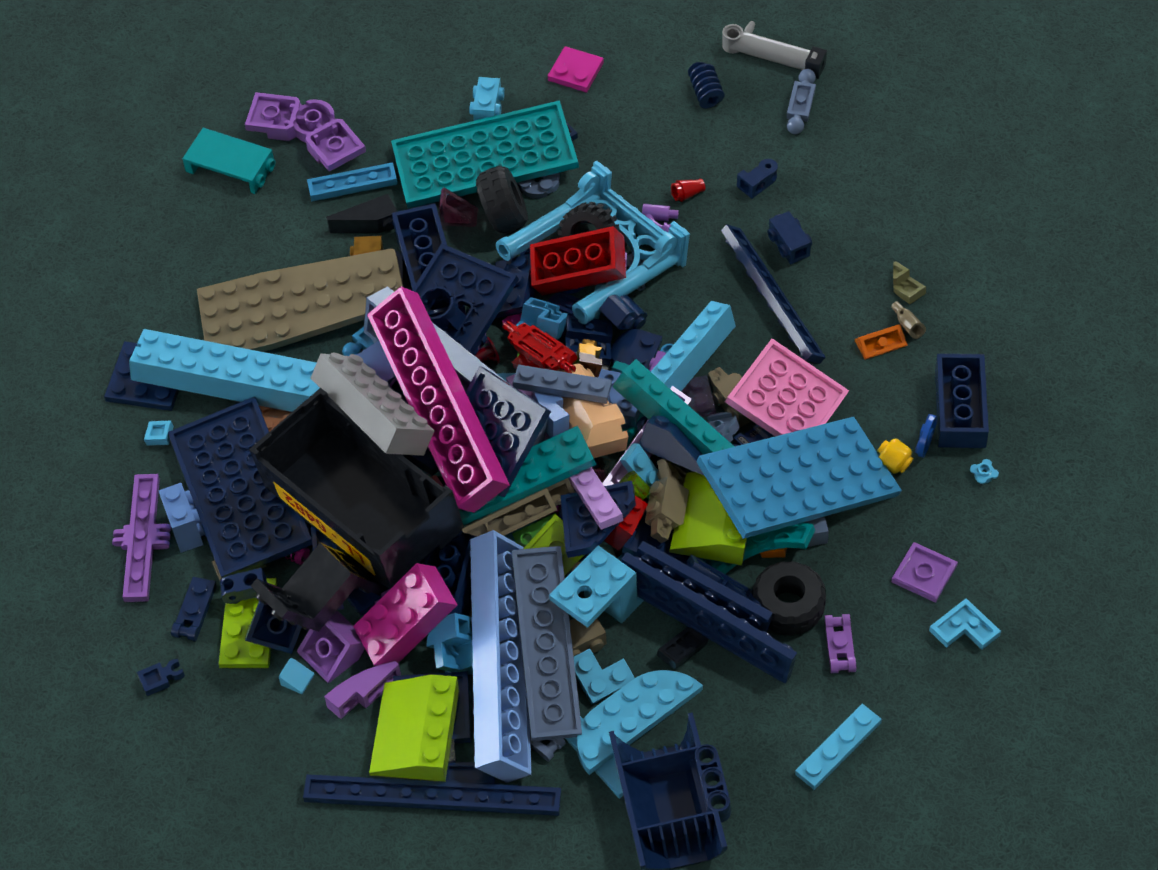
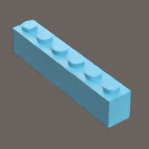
(695, 346)

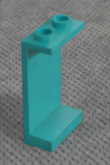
(230, 157)

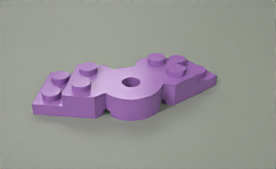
(314, 123)

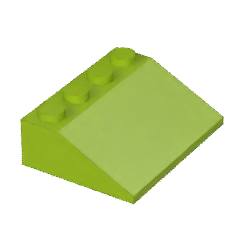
(707, 526)
(415, 728)

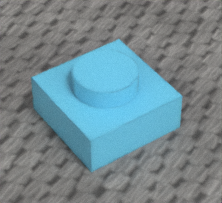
(158, 433)

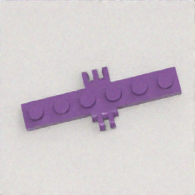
(141, 538)

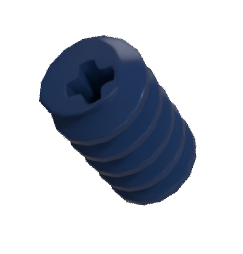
(706, 84)

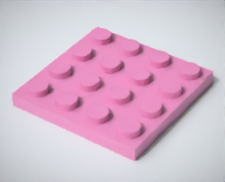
(785, 392)

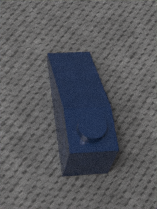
(670, 443)

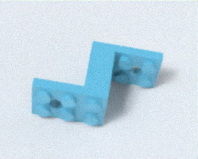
(606, 585)

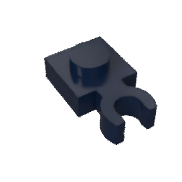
(156, 678)

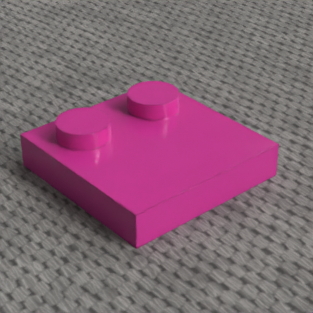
(575, 69)

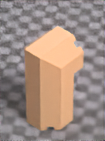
(597, 422)

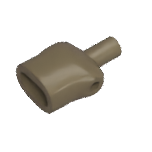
(909, 321)

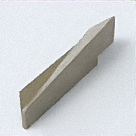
(521, 512)

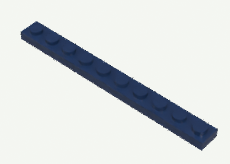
(432, 795)

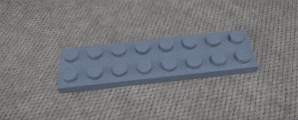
(545, 645)

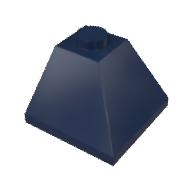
(271, 632)

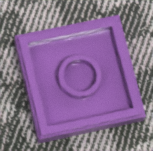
(924, 572)

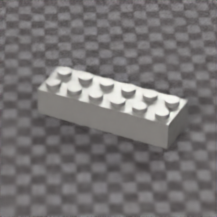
(372, 404)

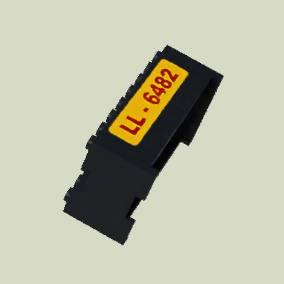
(355, 493)

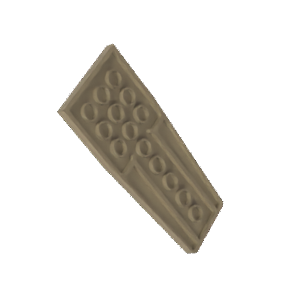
(295, 301)

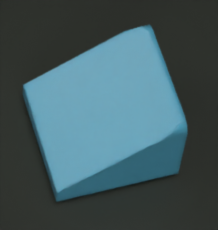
(295, 676)

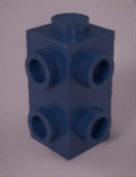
(789, 237)

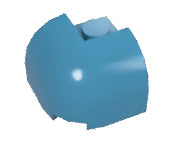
(544, 316)
(453, 643)

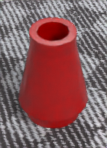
(685, 189)

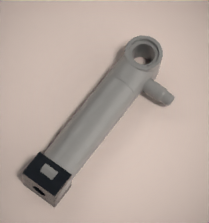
(737, 40)

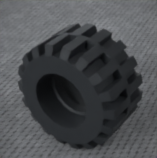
(586, 212)

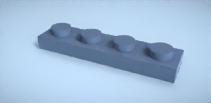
(562, 384)

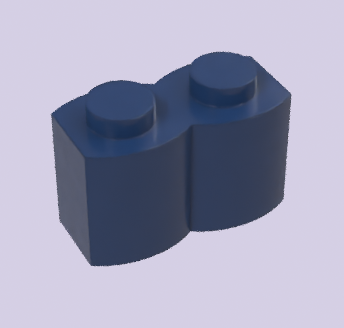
(623, 312)

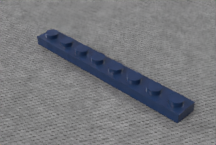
(775, 297)

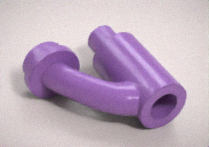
(660, 213)

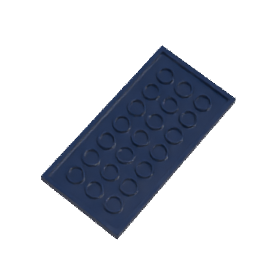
(237, 512)

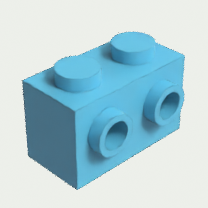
(487, 98)

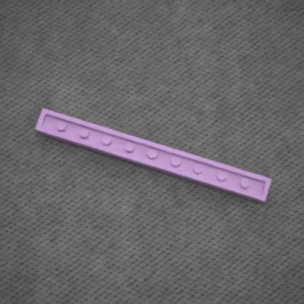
(591, 491)

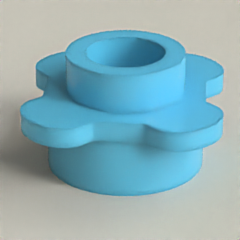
(984, 477)

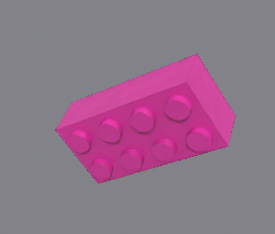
(405, 615)

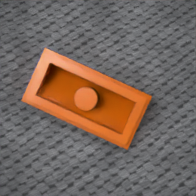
(881, 341)

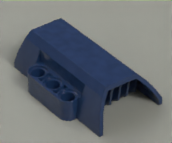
(672, 801)

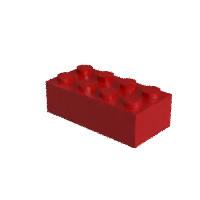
(578, 261)

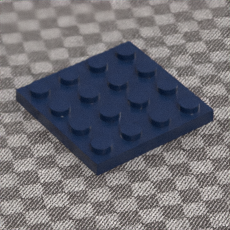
(507, 418)

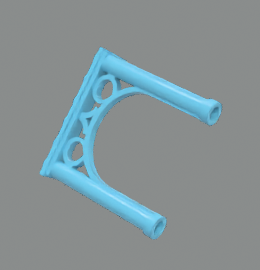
(595, 187)

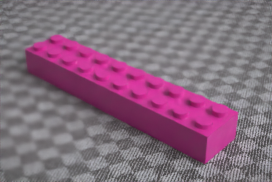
(438, 396)

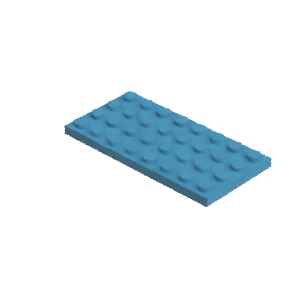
(798, 477)

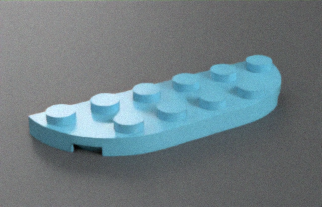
(632, 713)

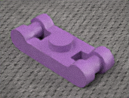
(840, 643)

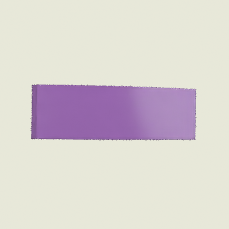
(361, 688)

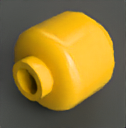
(895, 455)

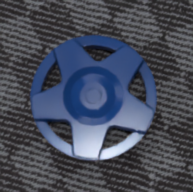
(926, 435)

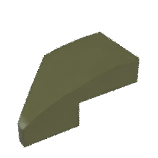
(905, 286)

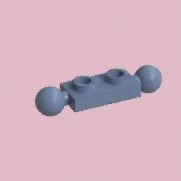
(801, 101)

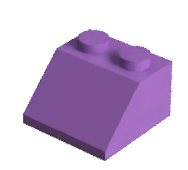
(332, 648)

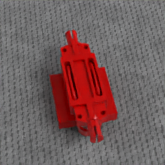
(539, 348)

